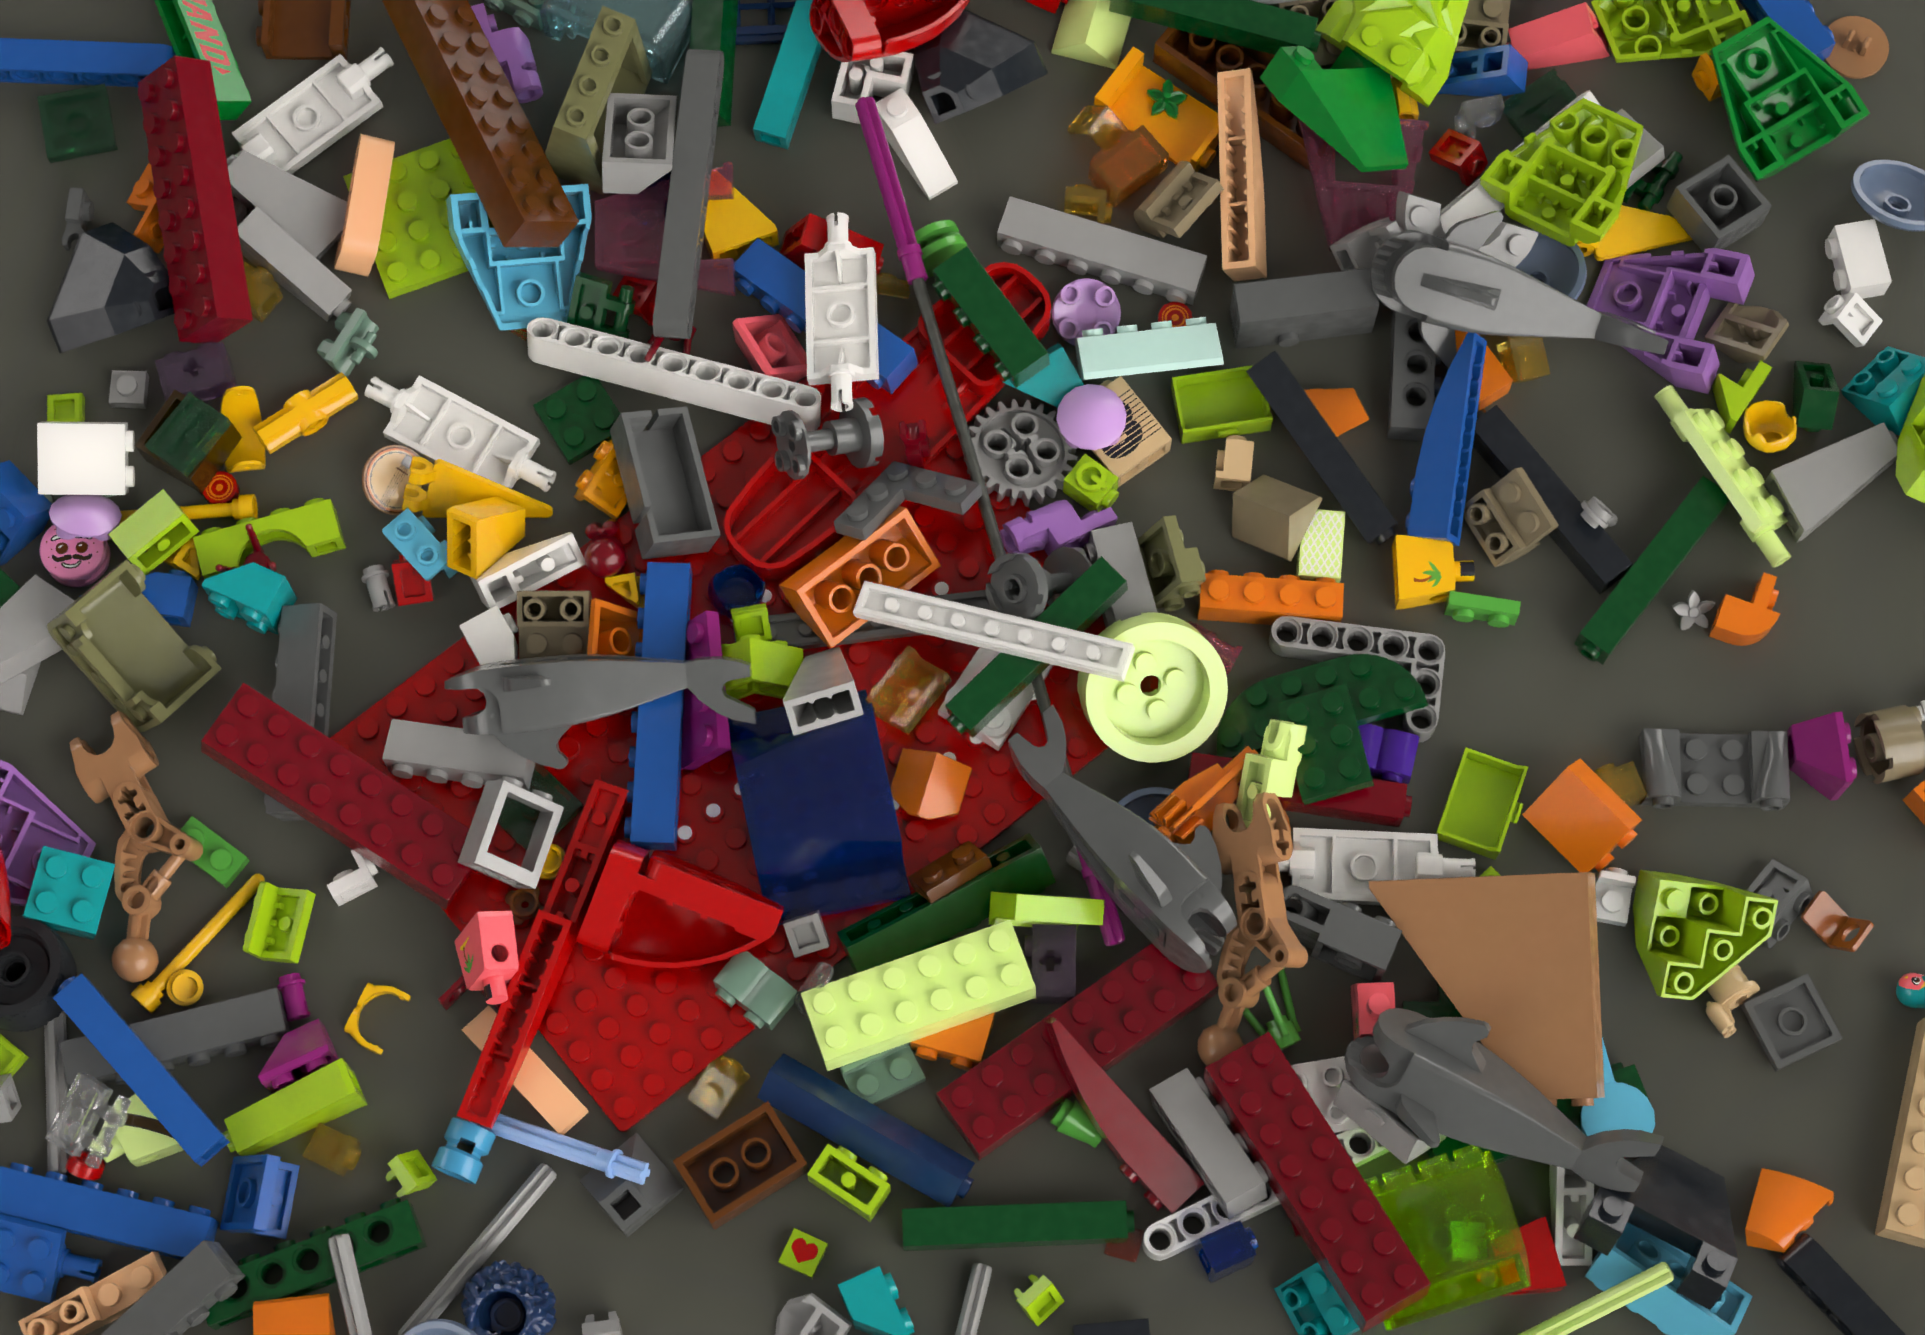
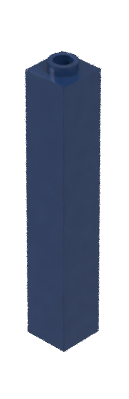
(867, 1131)

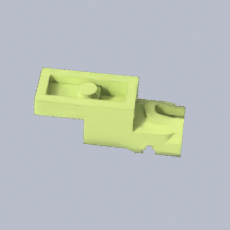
(1272, 769)

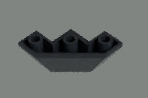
(974, 65)
(108, 288)

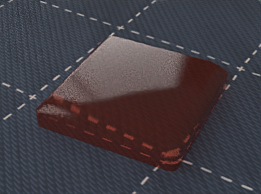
(1126, 1250)

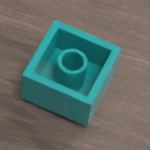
(69, 892)

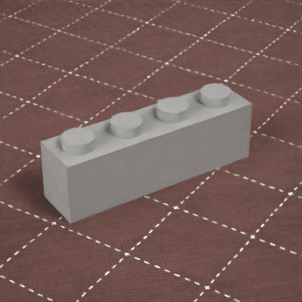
(1121, 550)
(450, 754)
(1209, 1143)

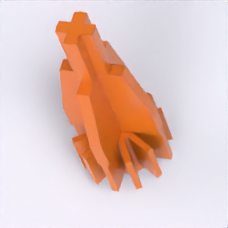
(1196, 800)

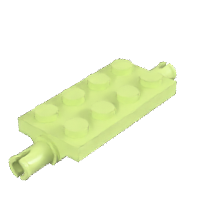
(1725, 461)

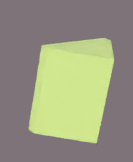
(1091, 33)

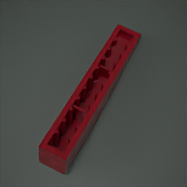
(1125, 1130)

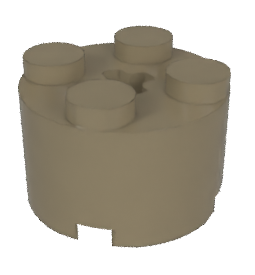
(1890, 743)

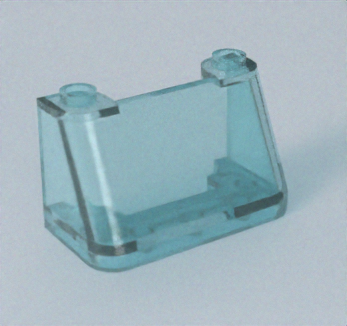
(661, 24)

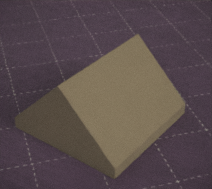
(1272, 515)

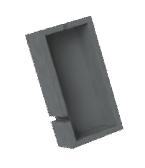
(664, 482)

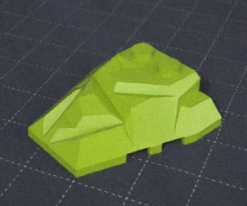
(1667, 27)
(1401, 37)
(1569, 175)

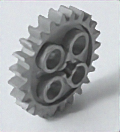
(1021, 452)

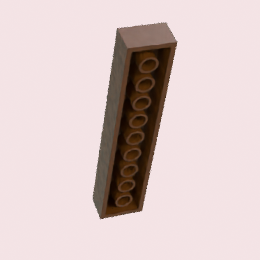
(484, 121)

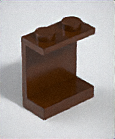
(304, 29)

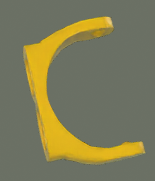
(370, 992)

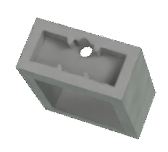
(483, 825)

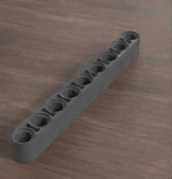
(688, 194)

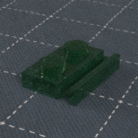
(1538, 104)
(188, 434)

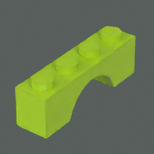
(310, 526)

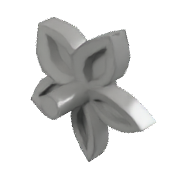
(1693, 611)

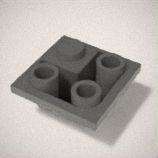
(630, 1202)

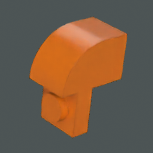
(1747, 622)

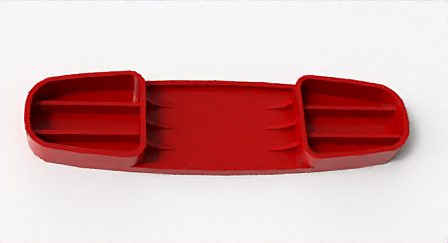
(788, 522)

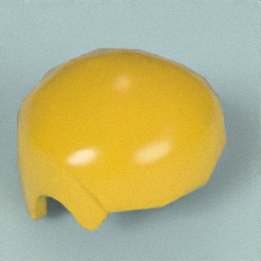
(1769, 426)

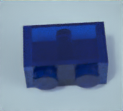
(1227, 1250)

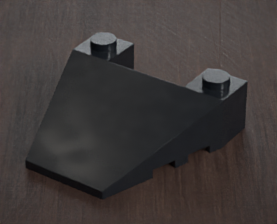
(1678, 1205)

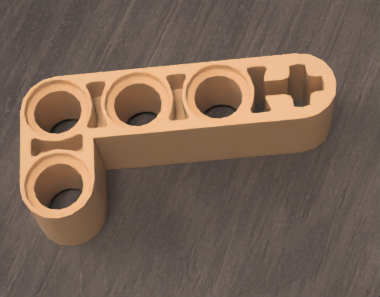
(365, 205)

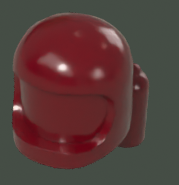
(605, 553)

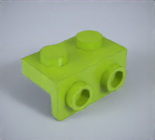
(278, 923)

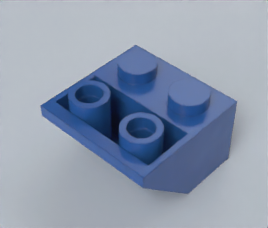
(21, 511)

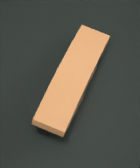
(534, 1080)

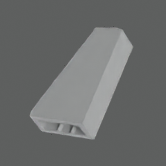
(298, 207)
(292, 265)
(1830, 477)
(24, 626)
(821, 693)

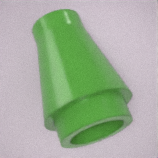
(1074, 1122)

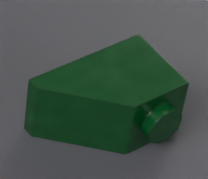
(1814, 396)

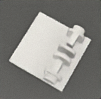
(1323, 1082)

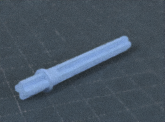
(554, 1143)

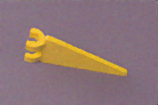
(1636, 232)
(455, 486)

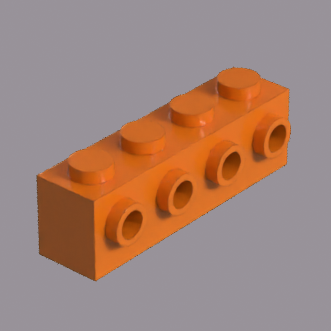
(1263, 599)

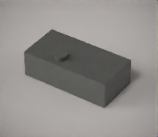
(1303, 308)

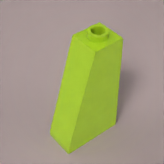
(295, 1109)

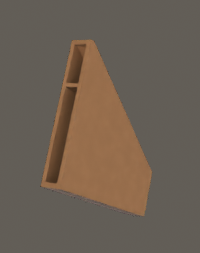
(1521, 961)

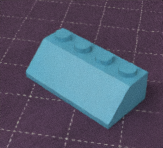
(1665, 1307)

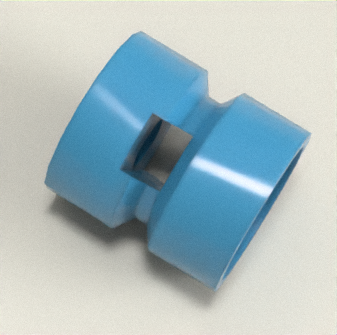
(458, 1162)

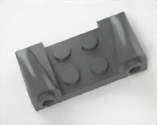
(1715, 769)

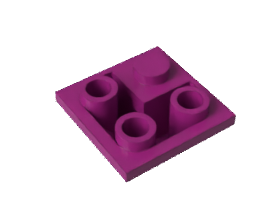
(1821, 754)
(297, 1056)

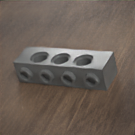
(1405, 420)

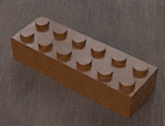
(1196, 63)

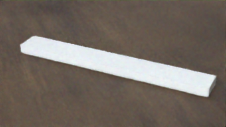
(994, 630)

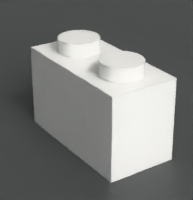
(1858, 259)

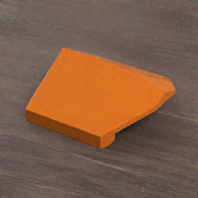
(929, 784)

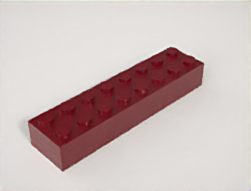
(194, 200)
(340, 794)
(1107, 1021)
(1316, 1182)

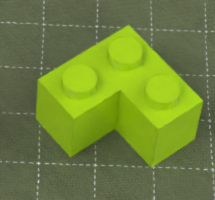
(772, 666)

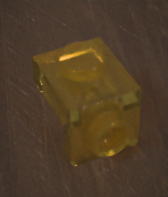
(1088, 201)
(718, 1085)

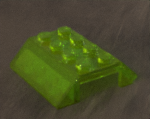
(1457, 1229)

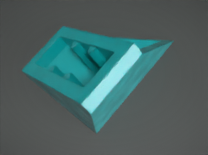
(1054, 380)

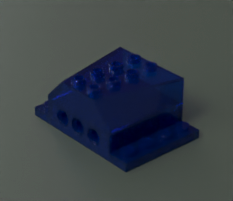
(819, 813)

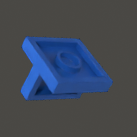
(259, 1196)

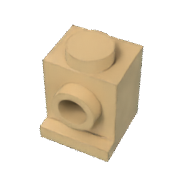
(1234, 464)

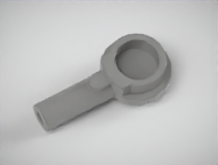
(1597, 514)

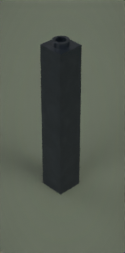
(1323, 449)
(1586, 547)

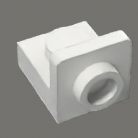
(1851, 317)
(352, 883)
(1613, 895)

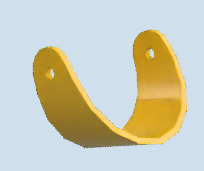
(243, 410)

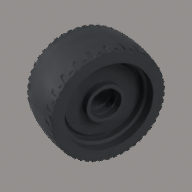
(46, 965)

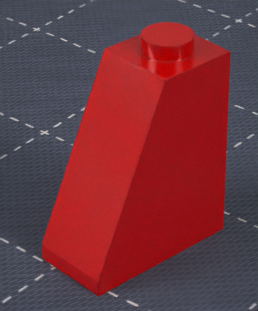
(811, 235)

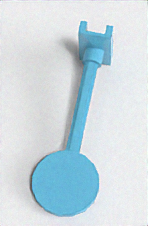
(1620, 1109)

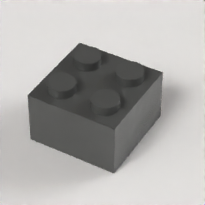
(1718, 205)

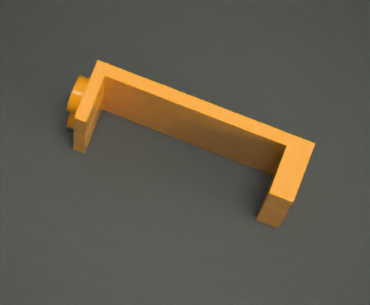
(1187, 138)

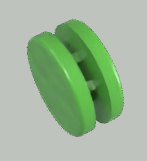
(939, 243)

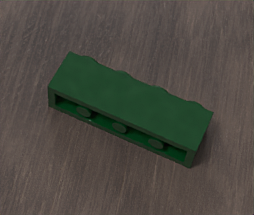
(990, 317)

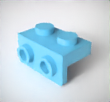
(419, 547)

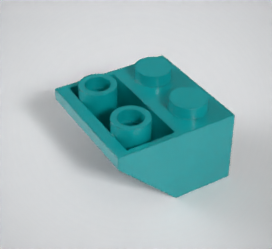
(1887, 387)
(252, 595)
(1315, 1304)
(873, 1306)

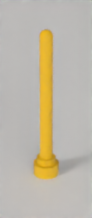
(240, 508)
(151, 992)

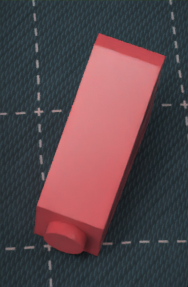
(1560, 38)

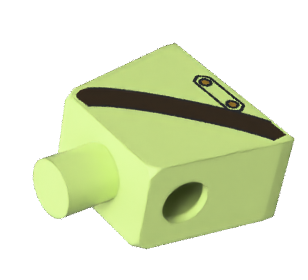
(142, 1137)

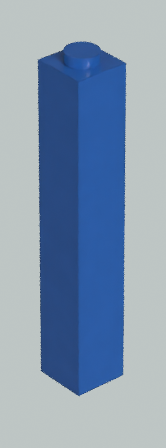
(140, 1069)

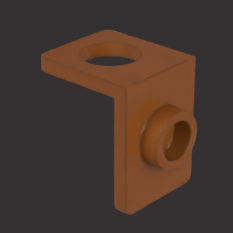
(1833, 924)

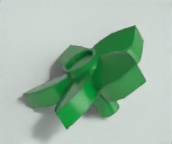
(1166, 100)

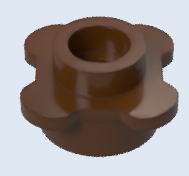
(515, 900)

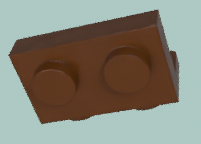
(949, 871)

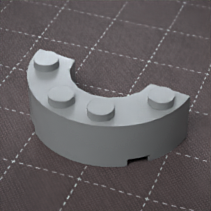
(1507, 242)

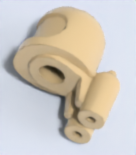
(1728, 994)

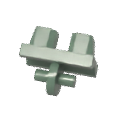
(352, 344)

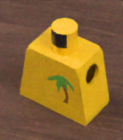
(1426, 571)

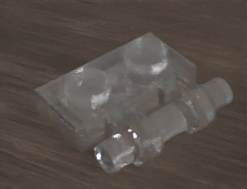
(79, 1115)

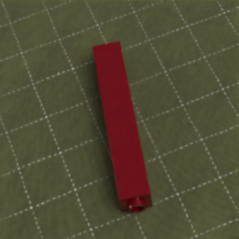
(1379, 804)

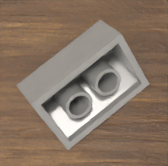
(637, 141)

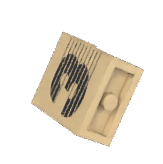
(1141, 440)

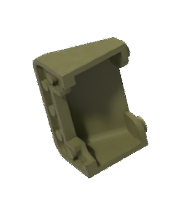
(131, 649)

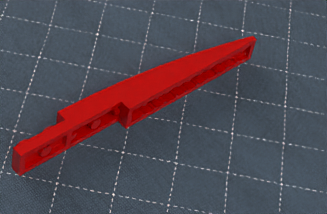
(544, 955)

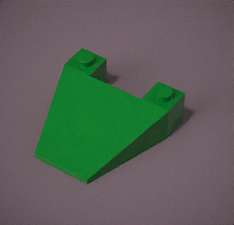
(1345, 105)

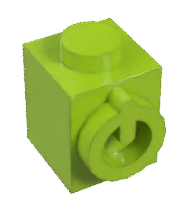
(1091, 485)

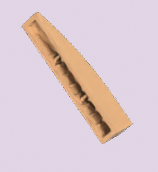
(1241, 178)

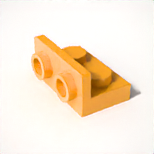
(603, 483)

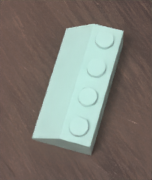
(1148, 350)

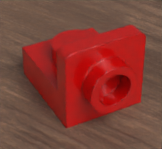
(1460, 155)
(643, 295)
(409, 584)

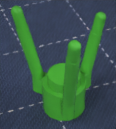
(1282, 1029)

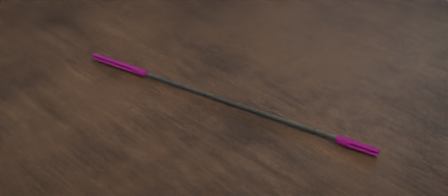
(910, 255)

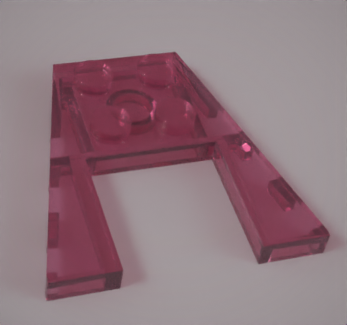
(1353, 204)
(632, 231)

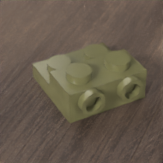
(1170, 567)

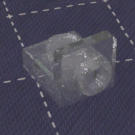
(1478, 112)

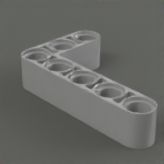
(1373, 639)

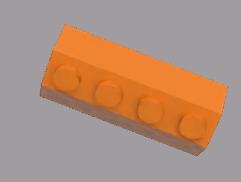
(830, 584)

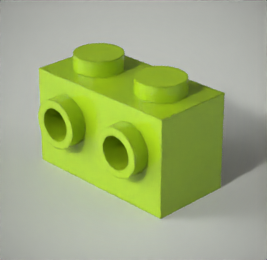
(152, 530)
(850, 1182)

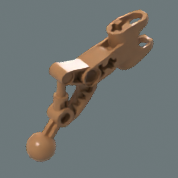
(121, 776)
(1262, 918)

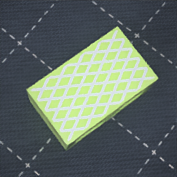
(1322, 547)

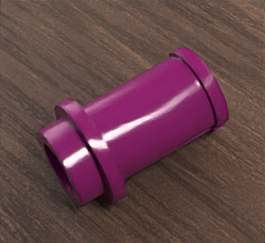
(293, 996)

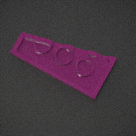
(704, 730)

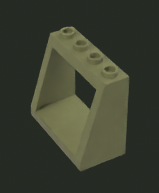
(610, 64)

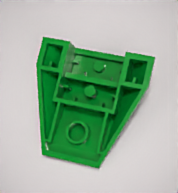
(1781, 98)

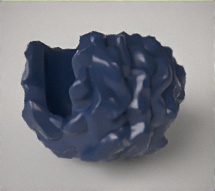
(508, 1301)

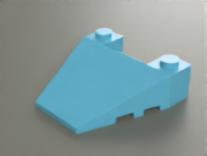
(519, 281)

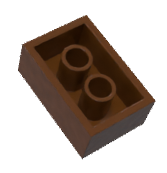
(741, 1165)

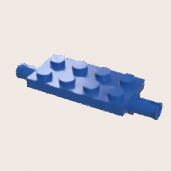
(36, 1258)

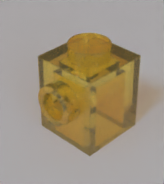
(262, 291)
(1524, 358)
(1623, 781)

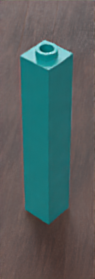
(788, 80)

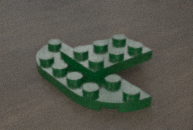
(1332, 703)

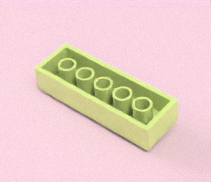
(919, 995)

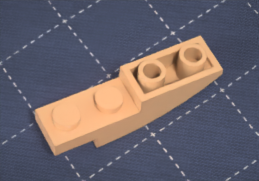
(99, 1303)

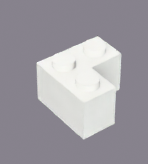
(870, 78)

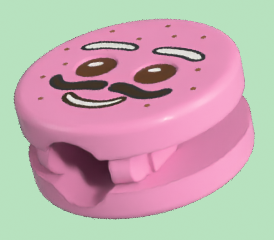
(74, 561)

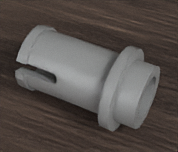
(378, 587)

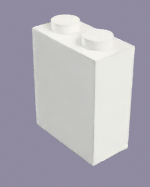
(84, 458)

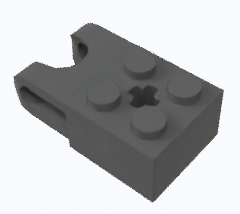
(1341, 933)

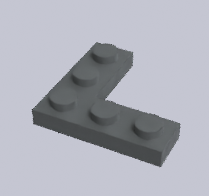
(903, 483)

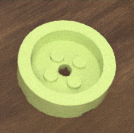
(1170, 718)

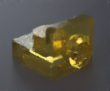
(333, 1150)

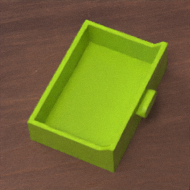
(1219, 405)
(1481, 803)
(1044, 909)

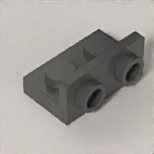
(1789, 889)

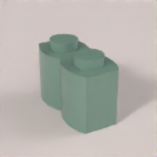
(755, 989)

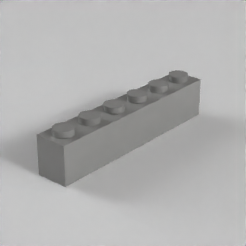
(1101, 251)

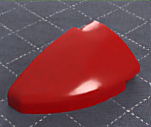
(879, 27)
(672, 912)

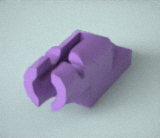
(514, 55)
(1053, 528)

